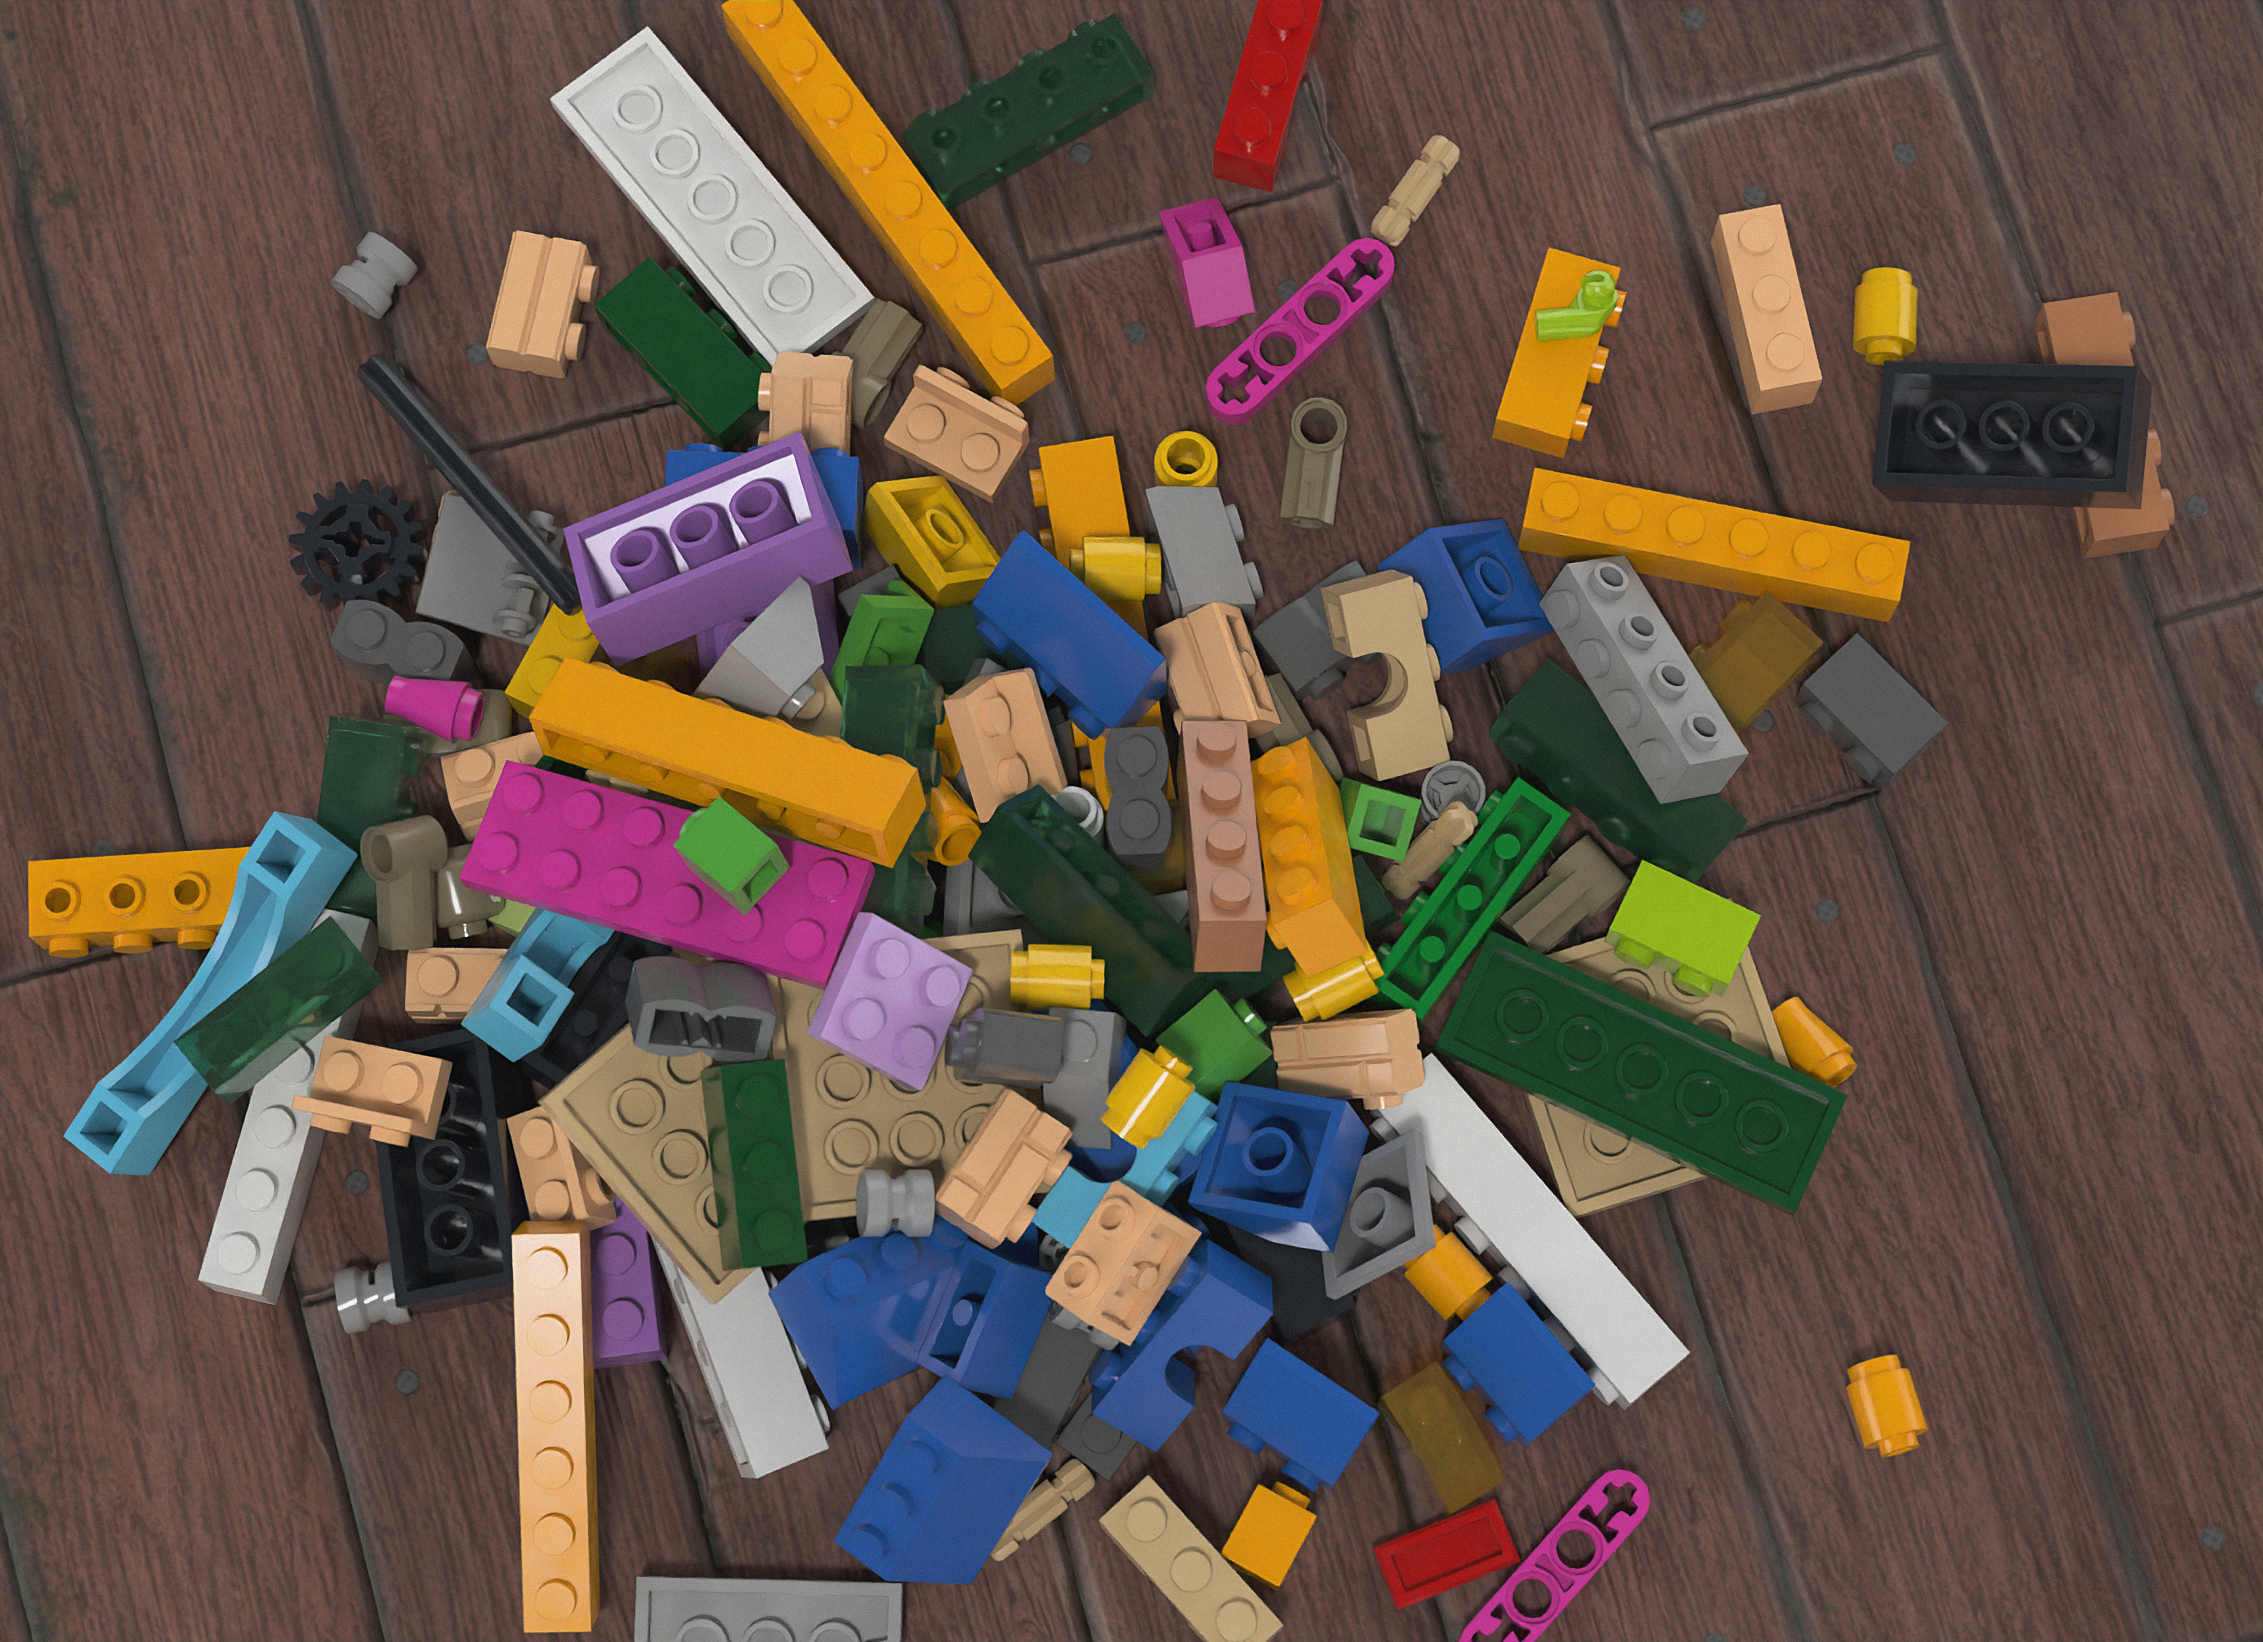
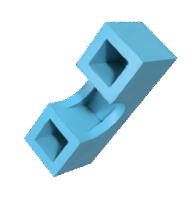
(532, 982)
(1077, 1195)

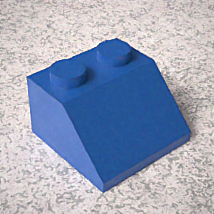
(1474, 592)
(1281, 1165)
(1514, 1368)
(1297, 1418)

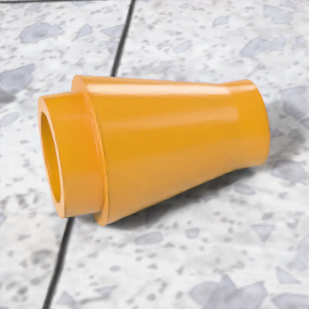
(1812, 1044)

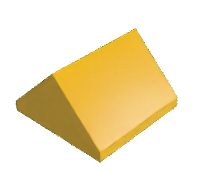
(929, 539)

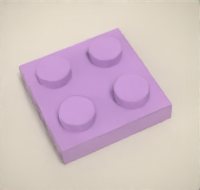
(890, 1001)

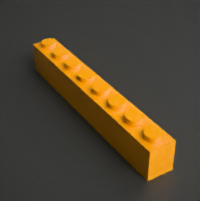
(891, 197)

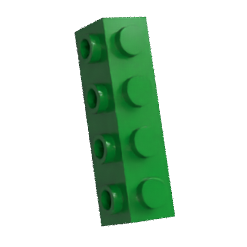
(1469, 901)

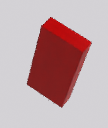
(1446, 1555)

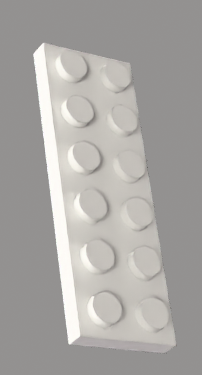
(712, 200)

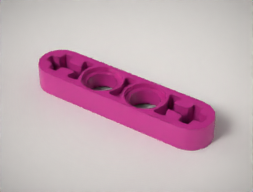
(1293, 325)
(1548, 1569)

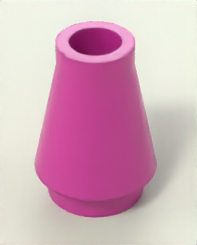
(438, 706)

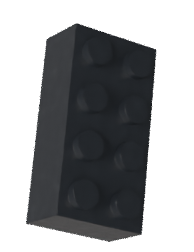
(2013, 434)
(458, 1195)

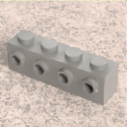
(1643, 679)

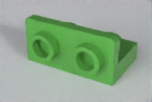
(882, 632)

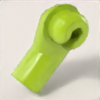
(1584, 314)

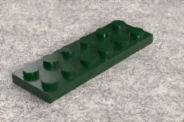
(1641, 1073)

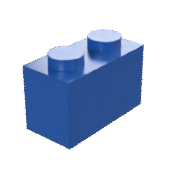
(987, 1320)

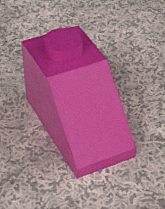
(1207, 262)

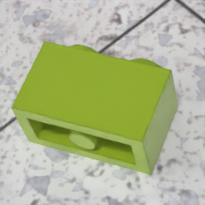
(1681, 931)

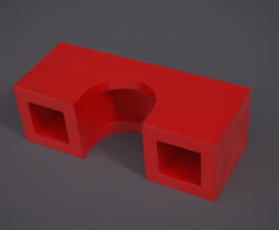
(1265, 92)

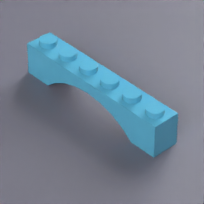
(273, 906)

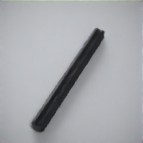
(472, 483)

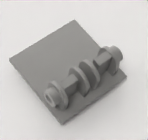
(478, 581)

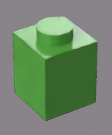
(1378, 818)
(730, 854)
(1218, 1042)

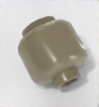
(461, 907)

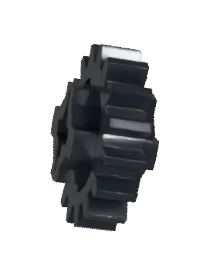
(358, 523)

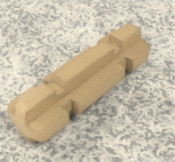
(1415, 190)
(1430, 850)
(1044, 1505)

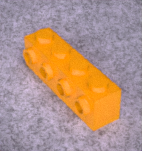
(1306, 859)
(131, 900)

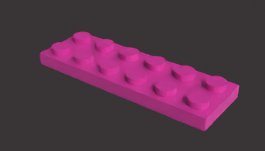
(616, 866)

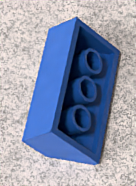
(871, 1303)

